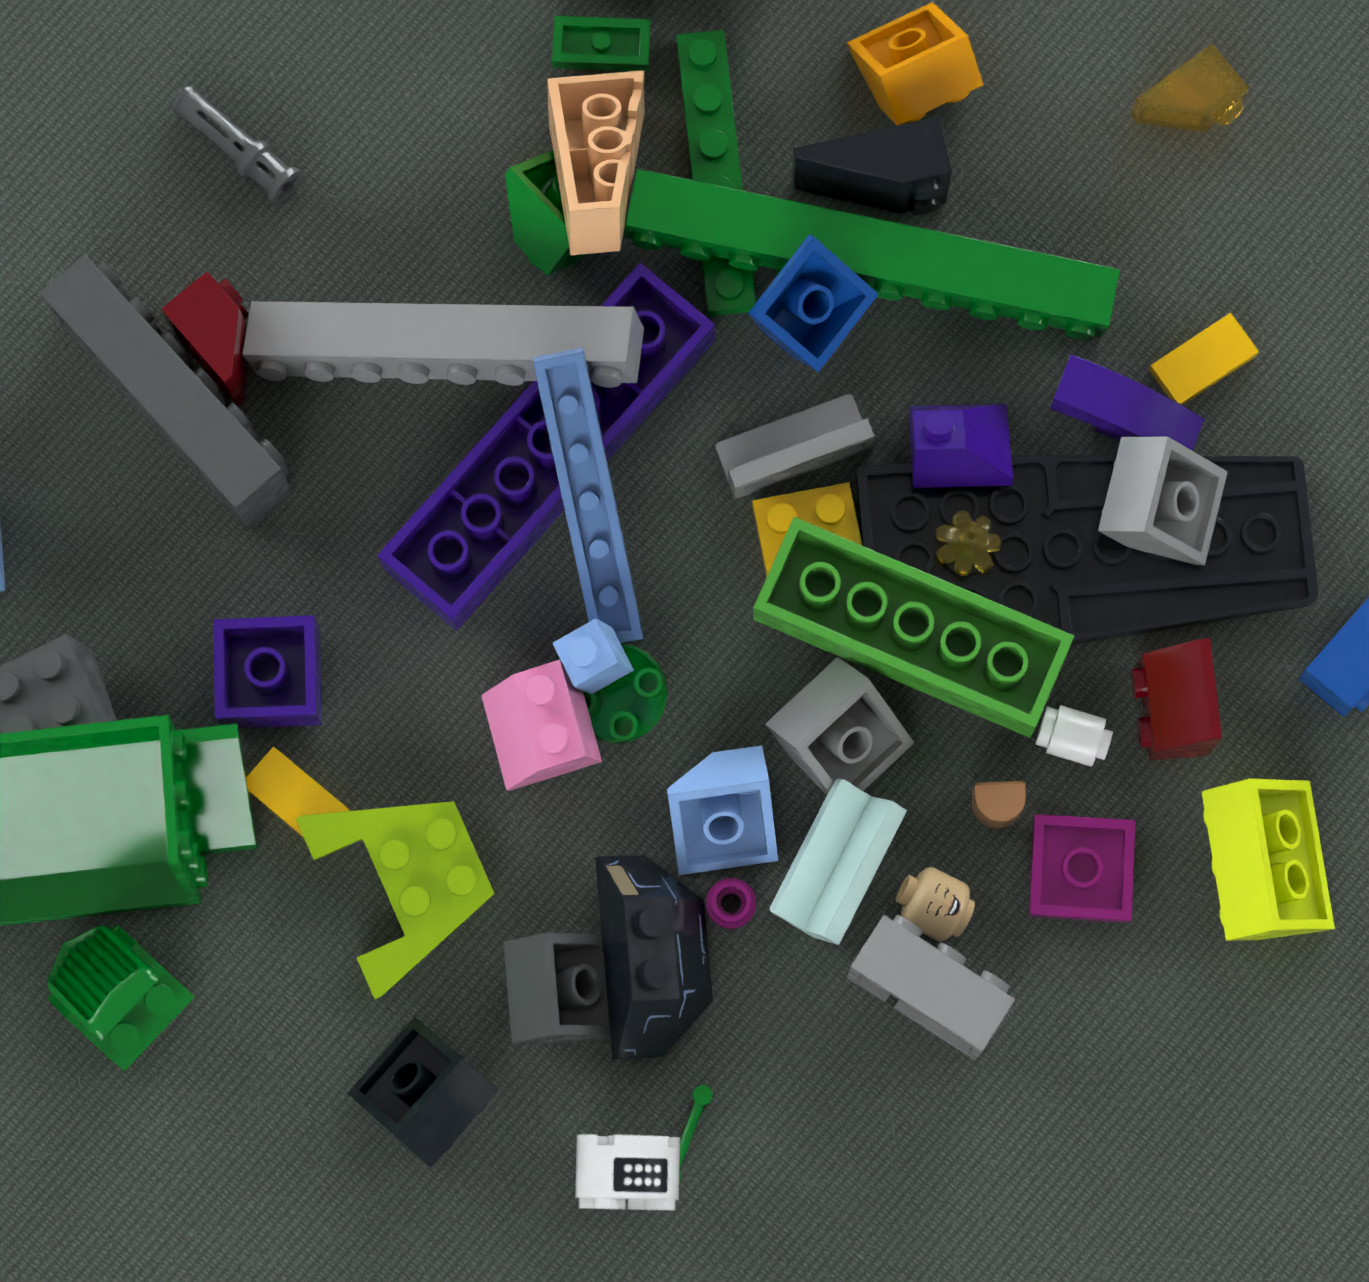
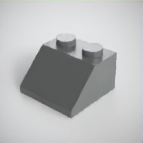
(556, 988)

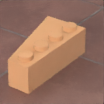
(595, 150)

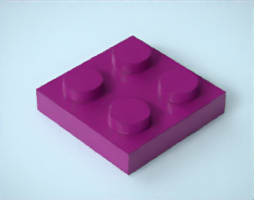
(1082, 868)

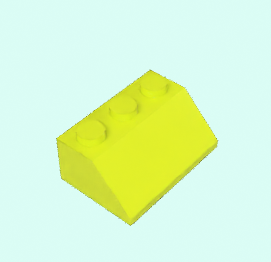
(1267, 859)

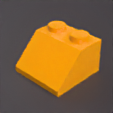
(916, 63)

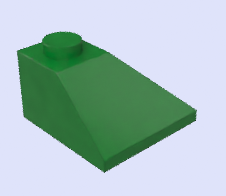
(538, 213)

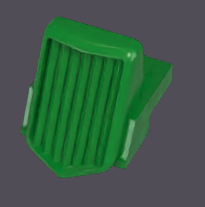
(114, 992)

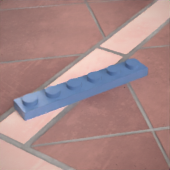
(587, 491)

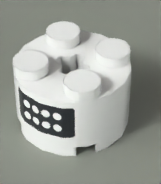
(627, 1168)

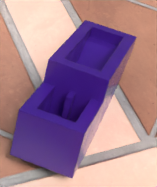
(1121, 405)

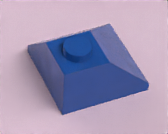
(812, 304)

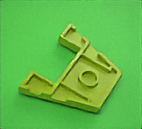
(425, 871)

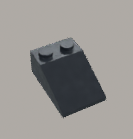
(881, 169)

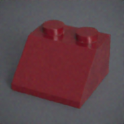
(213, 330)
(1177, 701)

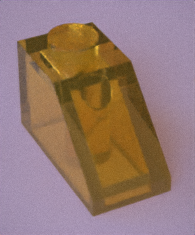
(1194, 95)

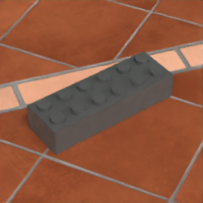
(167, 392)

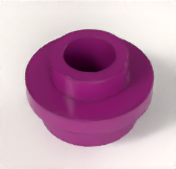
(733, 887)

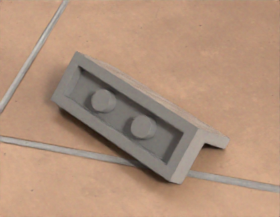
(794, 445)

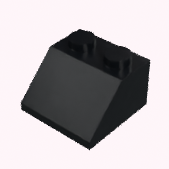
(423, 1092)

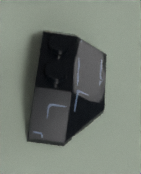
(651, 955)

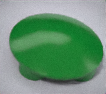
(630, 704)

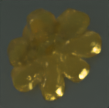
(964, 550)

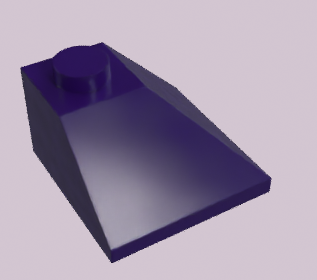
(960, 445)

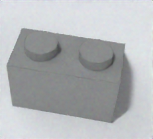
(1163, 499)
(840, 729)

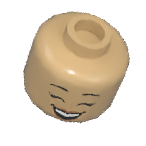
(936, 903)

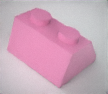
(540, 725)

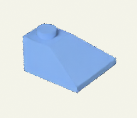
(723, 813)

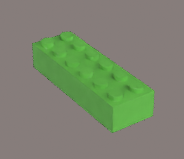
(912, 627)

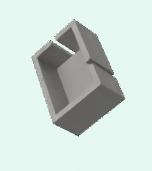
(931, 985)

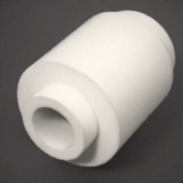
(1074, 735)

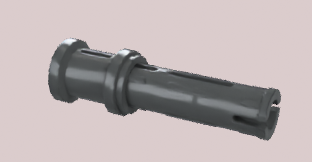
(257, 154)

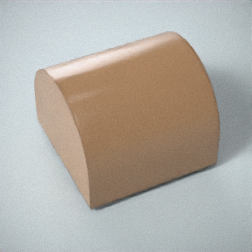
(998, 803)

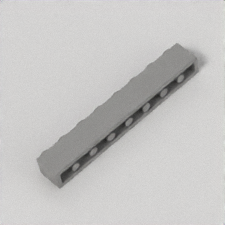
(437, 341)

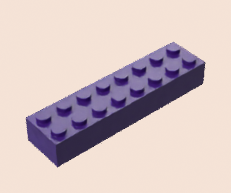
(509, 483)

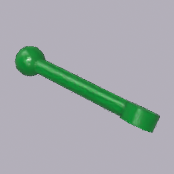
(702, 1097)

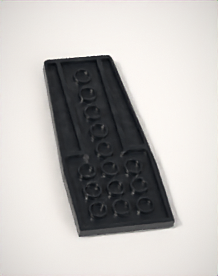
(1081, 580)

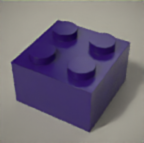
(267, 671)

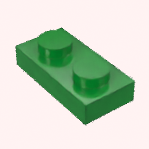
(601, 43)

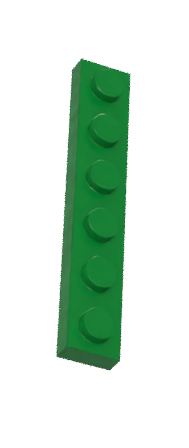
(713, 153)

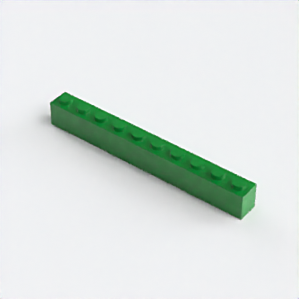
(885, 254)

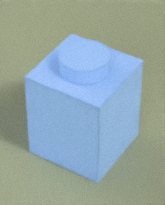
(592, 656)

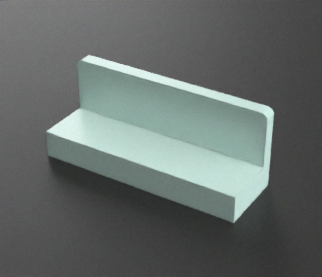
(837, 861)

